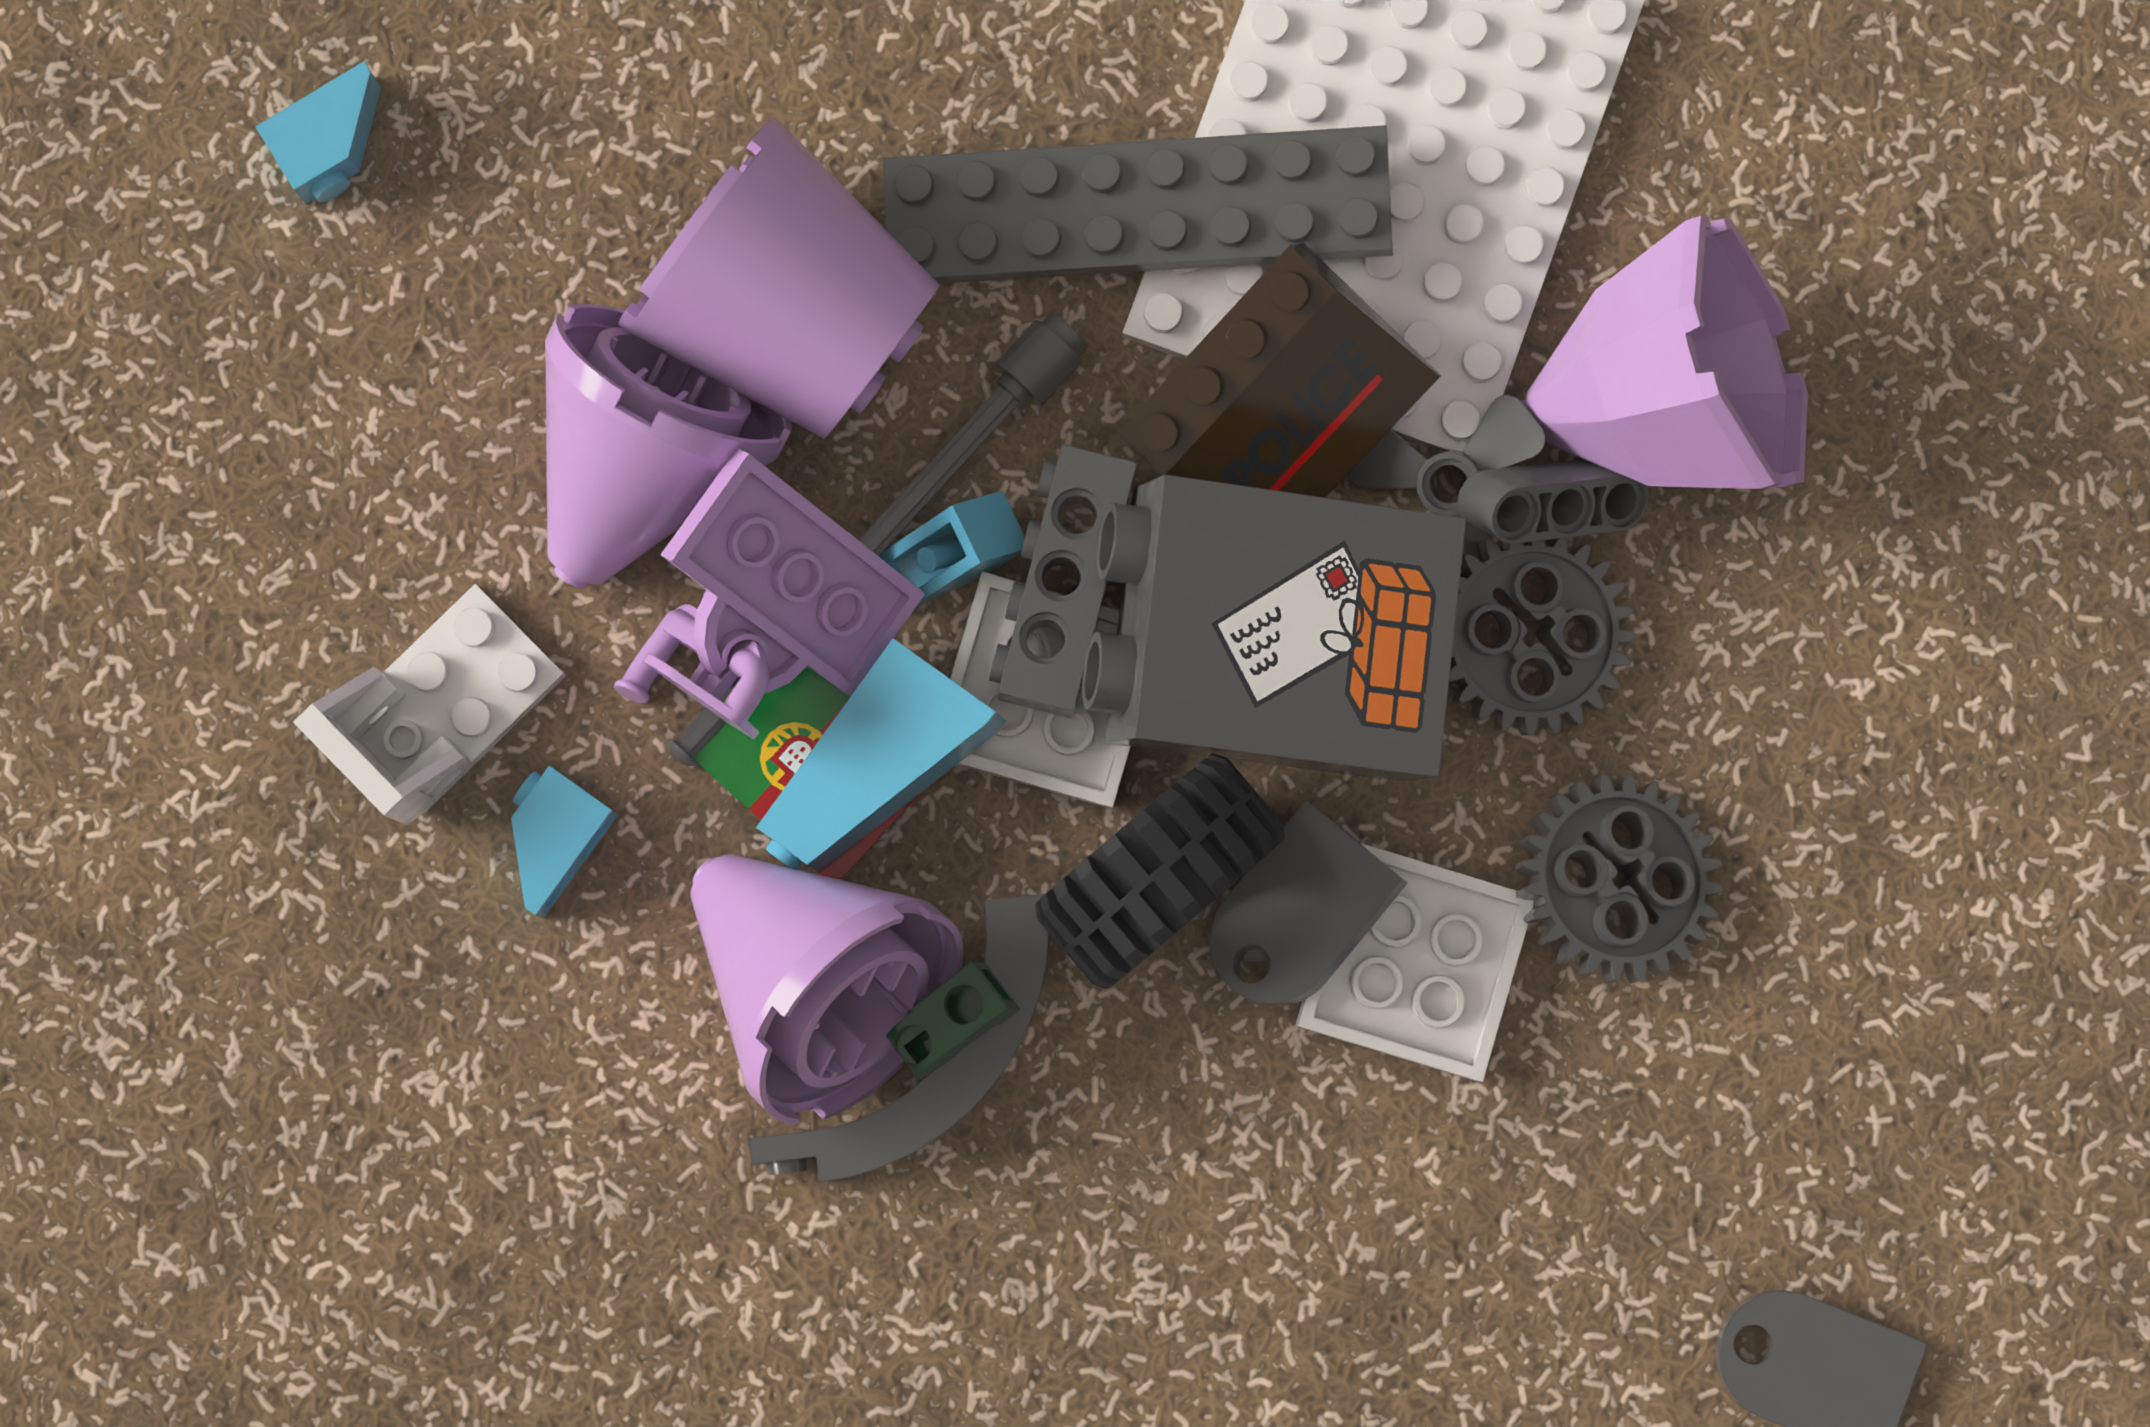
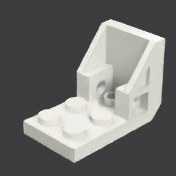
(434, 709)

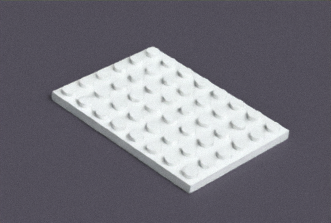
(1485, 154)

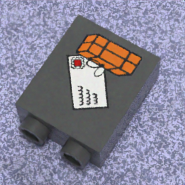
(1277, 628)

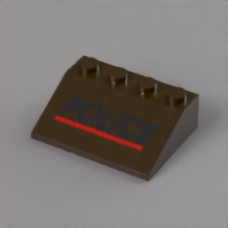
(1283, 387)

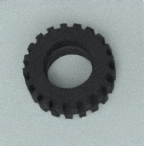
(1159, 871)

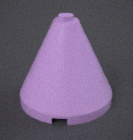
(632, 442)
(816, 978)

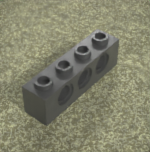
(1056, 681)

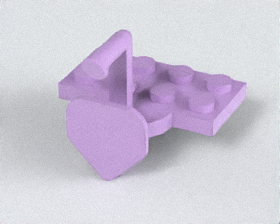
(778, 598)

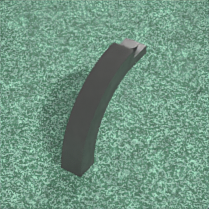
(1018, 958)

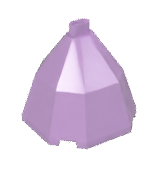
(1680, 371)

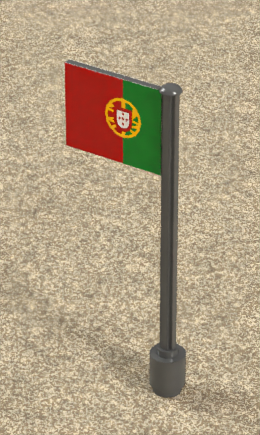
(801, 711)

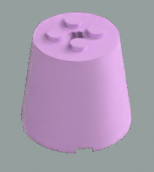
(785, 288)

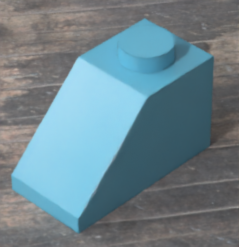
(324, 134)
(958, 545)
(554, 835)

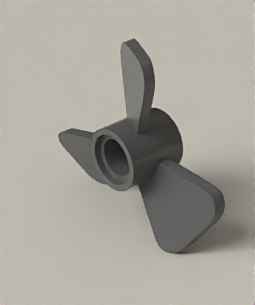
(1501, 439)

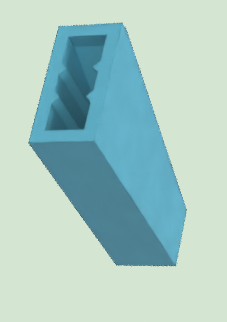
(875, 757)

